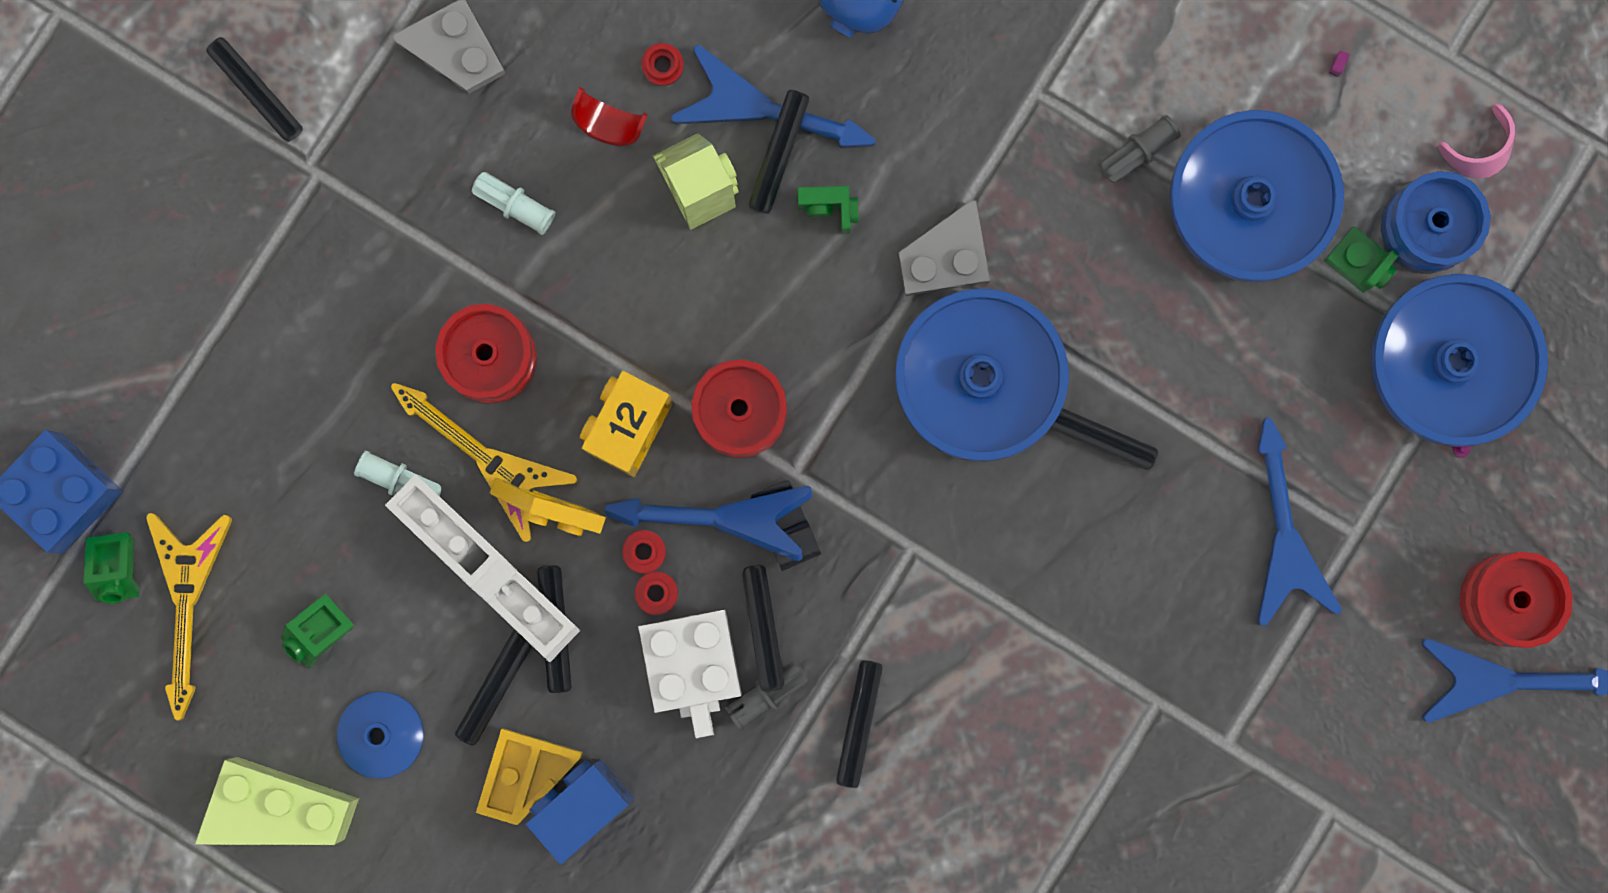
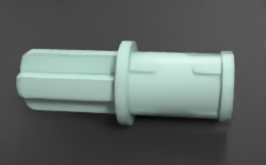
(513, 202)
(388, 474)

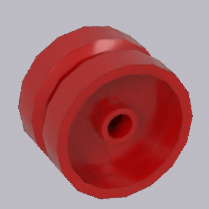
(471, 333)
(745, 434)
(1540, 592)

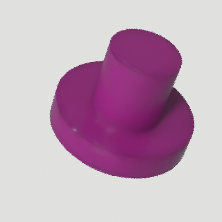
(1462, 451)

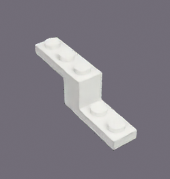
(482, 568)

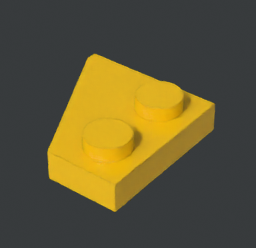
(540, 507)
(522, 774)

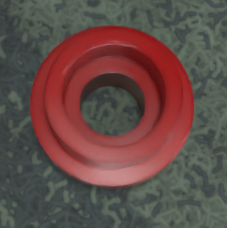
(658, 52)
(656, 558)
(670, 593)

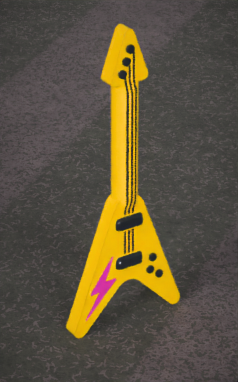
(491, 462)
(186, 574)

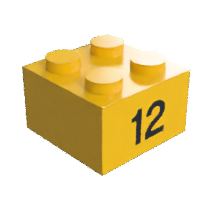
(626, 423)

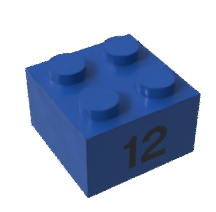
(55, 492)
(578, 813)

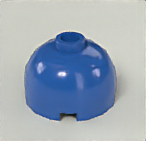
(860, 15)

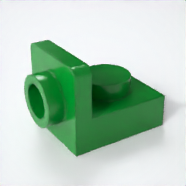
(822, 200)
(1362, 261)
(110, 568)
(314, 631)

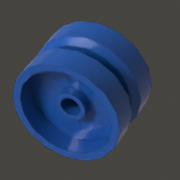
(1459, 215)

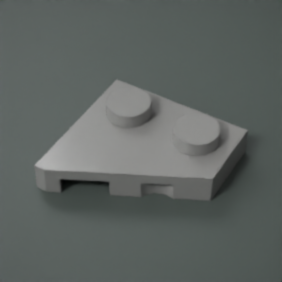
(453, 46)
(946, 255)

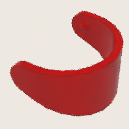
(606, 122)

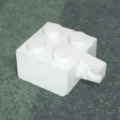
(691, 666)

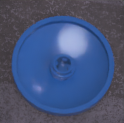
(1256, 196)
(1459, 360)
(981, 375)

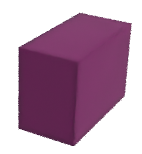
(1339, 63)

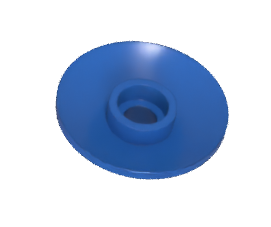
(401, 729)

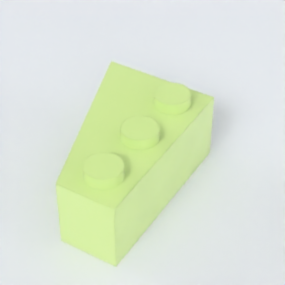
(698, 179)
(273, 808)

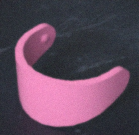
(1485, 166)

